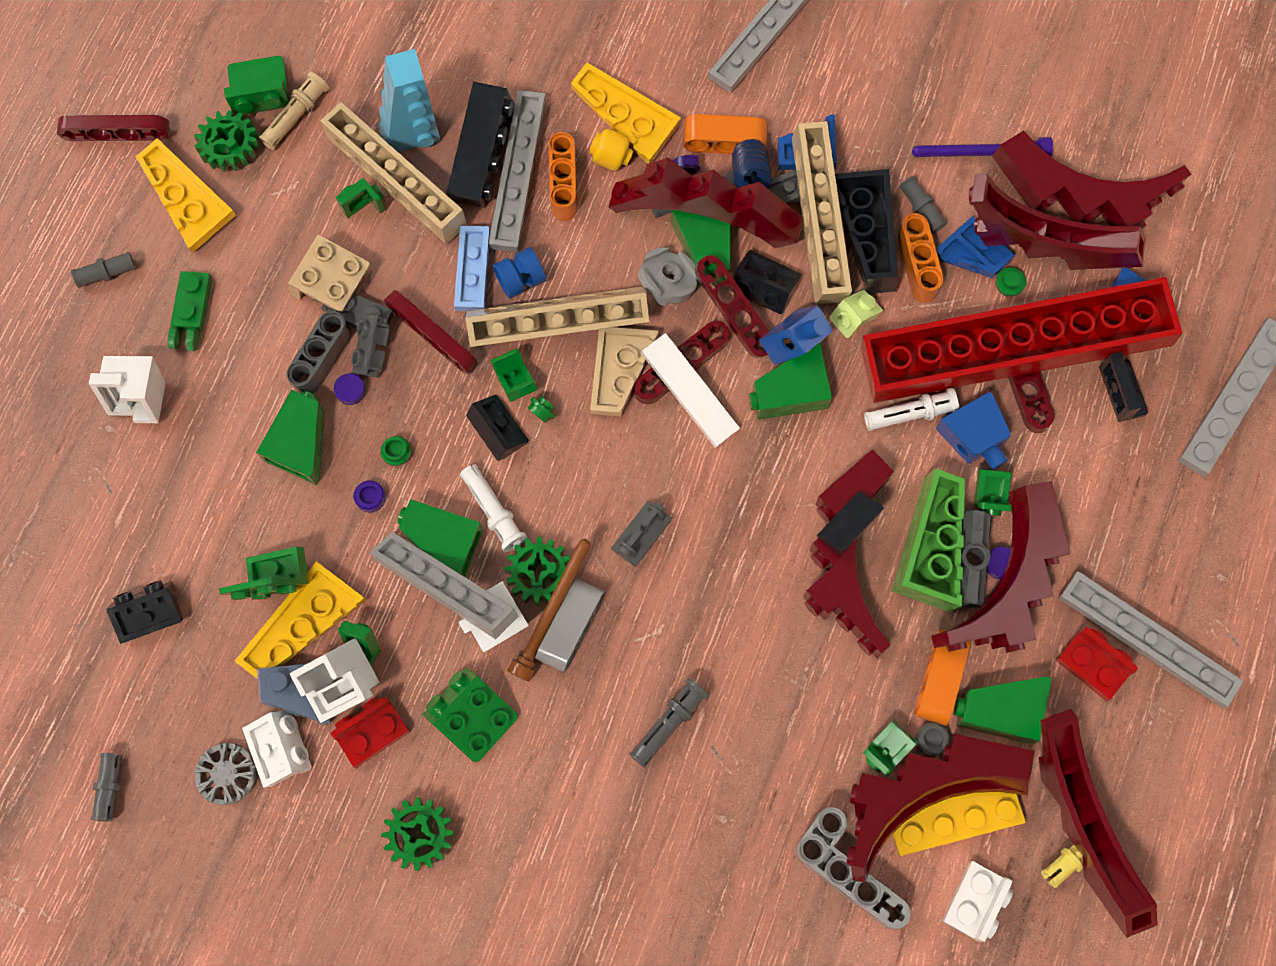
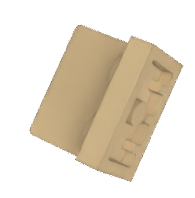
(328, 274)

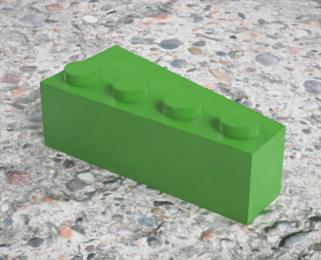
(932, 551)

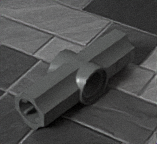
(976, 540)

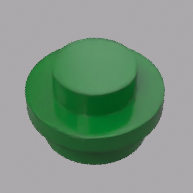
(1010, 282)
(542, 408)
(395, 451)

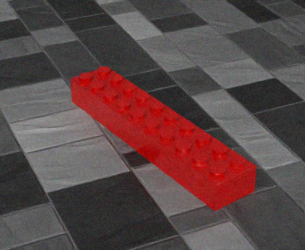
(1020, 339)

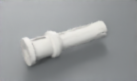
(927, 410)
(498, 518)

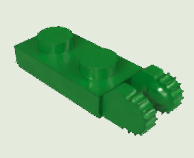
(189, 308)

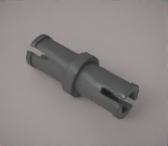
(922, 204)
(103, 269)
(106, 787)

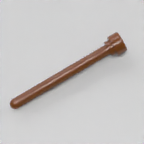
(523, 664)

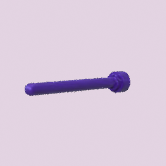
(1044, 143)

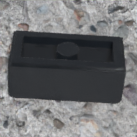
(496, 427)
(850, 523)

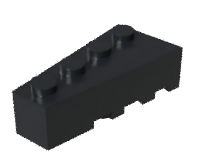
(480, 144)
(869, 226)

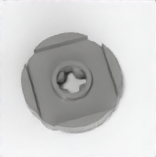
(662, 288)

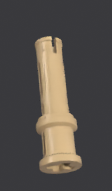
(301, 101)

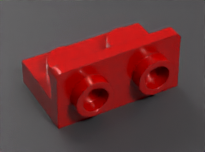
(1097, 662)
(369, 731)

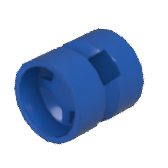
(520, 272)

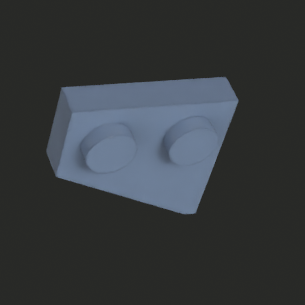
(280, 691)

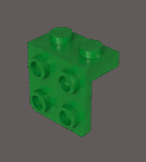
(257, 85)
(271, 573)
(470, 714)

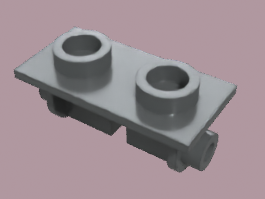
(365, 358)
(641, 533)

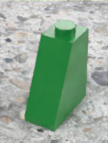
(703, 237)
(792, 387)
(296, 437)
(441, 534)
(1006, 709)

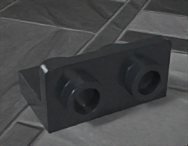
(766, 281)
(1122, 388)
(144, 612)

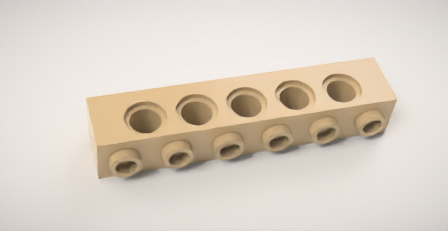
(393, 173)
(821, 213)
(557, 316)

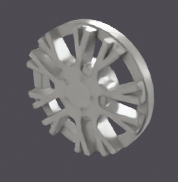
(225, 774)

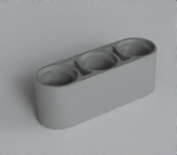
(570, 625)

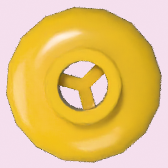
(610, 149)

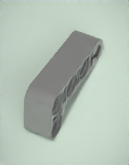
(848, 887)

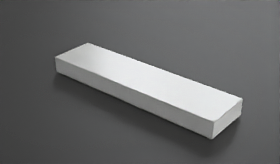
(690, 390)

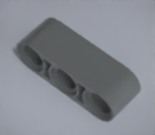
(317, 340)

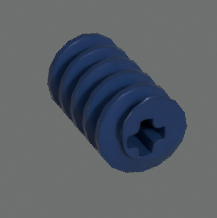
(751, 163)

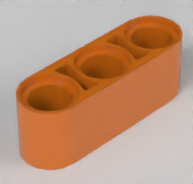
(721, 132)
(561, 164)
(922, 245)
(941, 684)

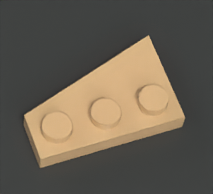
(618, 367)

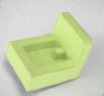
(855, 312)

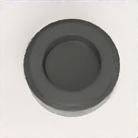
(932, 739)

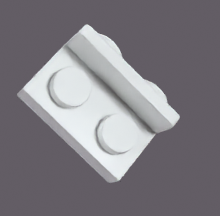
(276, 747)
(978, 902)

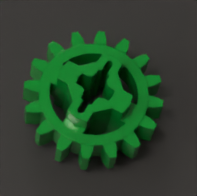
(226, 140)
(525, 569)
(413, 849)

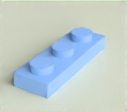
(472, 268)

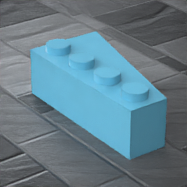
(406, 107)

